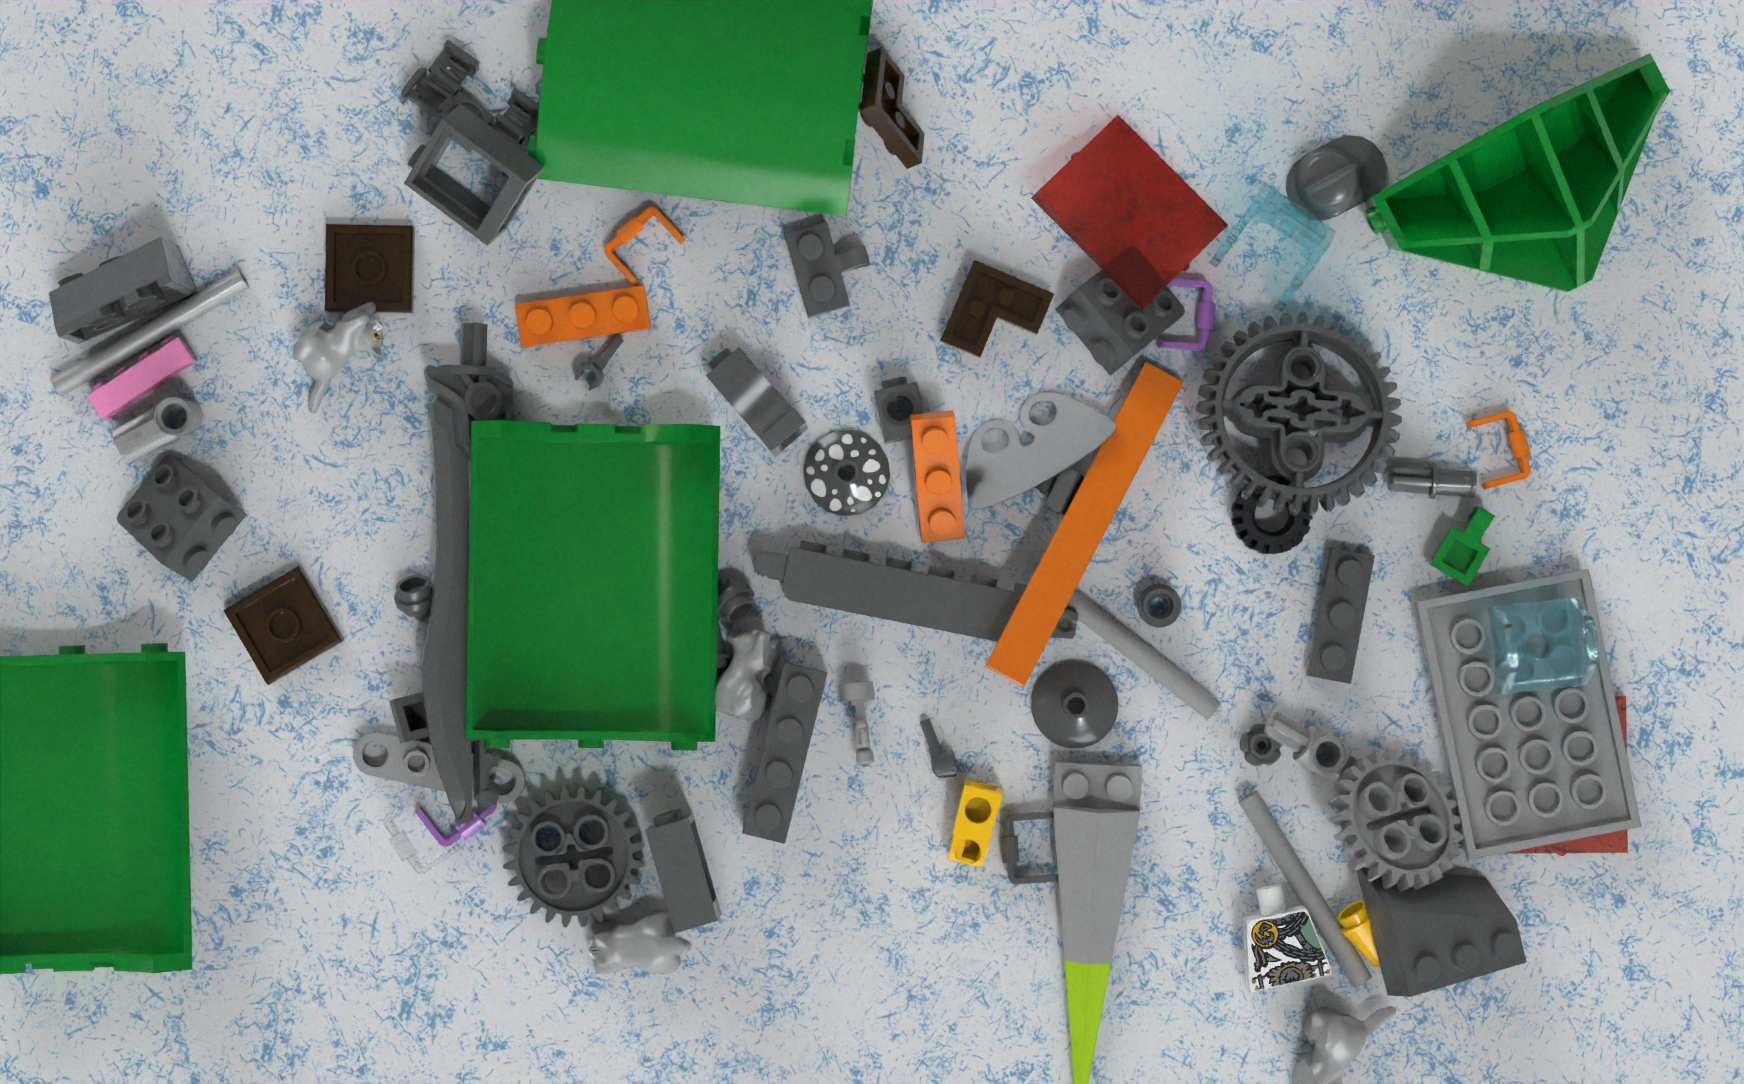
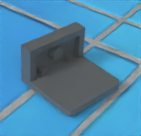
(1113, 323)
(179, 518)

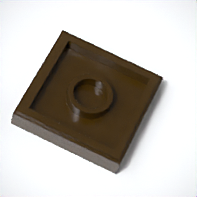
(370, 266)
(283, 625)

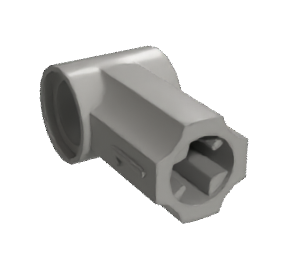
(154, 428)

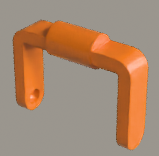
(629, 230)
(1518, 444)

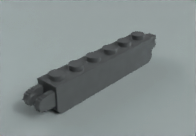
(897, 592)

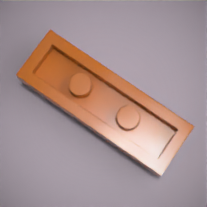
(583, 316)
(937, 476)

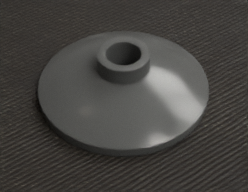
(1051, 702)

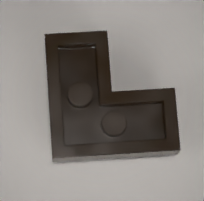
(883, 109)
(993, 296)

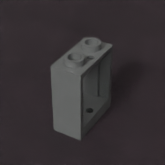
(452, 198)
(683, 870)

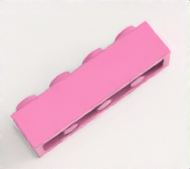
(142, 378)

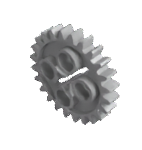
(1409, 857)

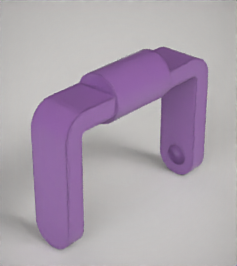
(1205, 318)
(462, 830)

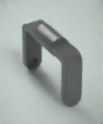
(1010, 848)

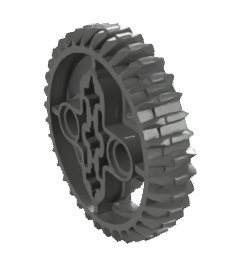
(1283, 425)

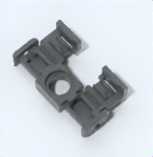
(437, 92)

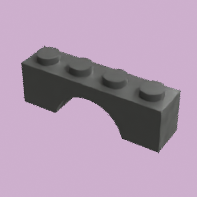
(784, 752)

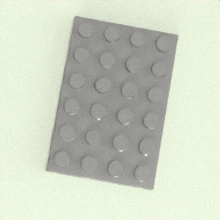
(1524, 762)

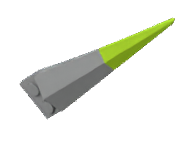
(1094, 843)

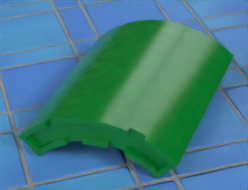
(704, 98)
(593, 583)
(94, 812)

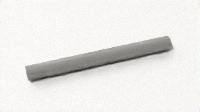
(149, 332)
(1143, 656)
(1305, 889)

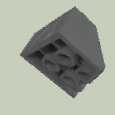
(121, 291)
(1439, 932)

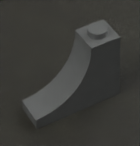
(756, 400)

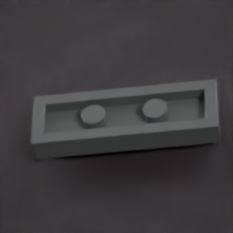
(1340, 615)

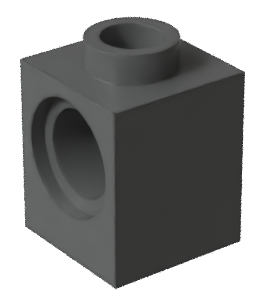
(895, 430)

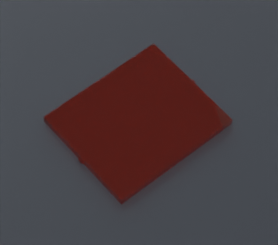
(1129, 211)

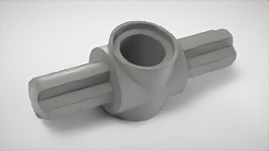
(1305, 743)

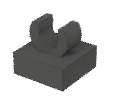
(1061, 490)

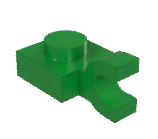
(1461, 552)

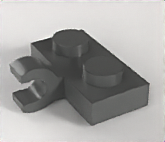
(820, 268)

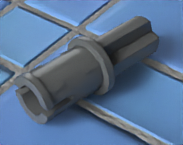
(1432, 481)

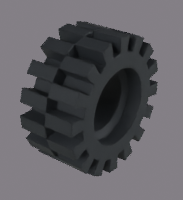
(1260, 540)

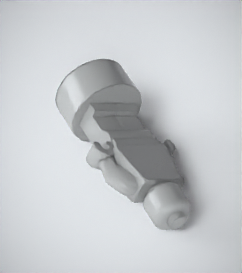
(856, 694)

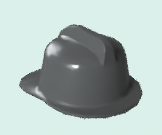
(1336, 176)

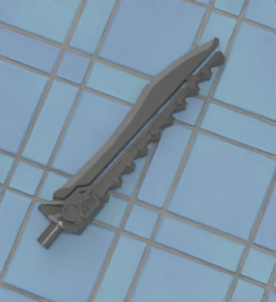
(473, 395)

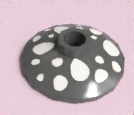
(844, 496)

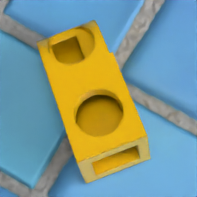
(974, 822)

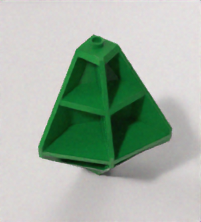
(1535, 190)

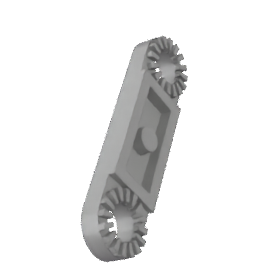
(415, 765)

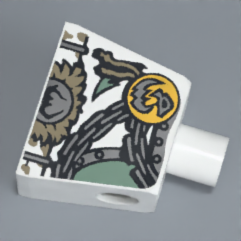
(1280, 944)

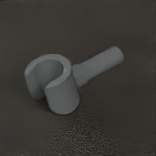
(600, 362)
(942, 764)

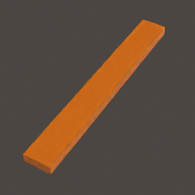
(1083, 525)

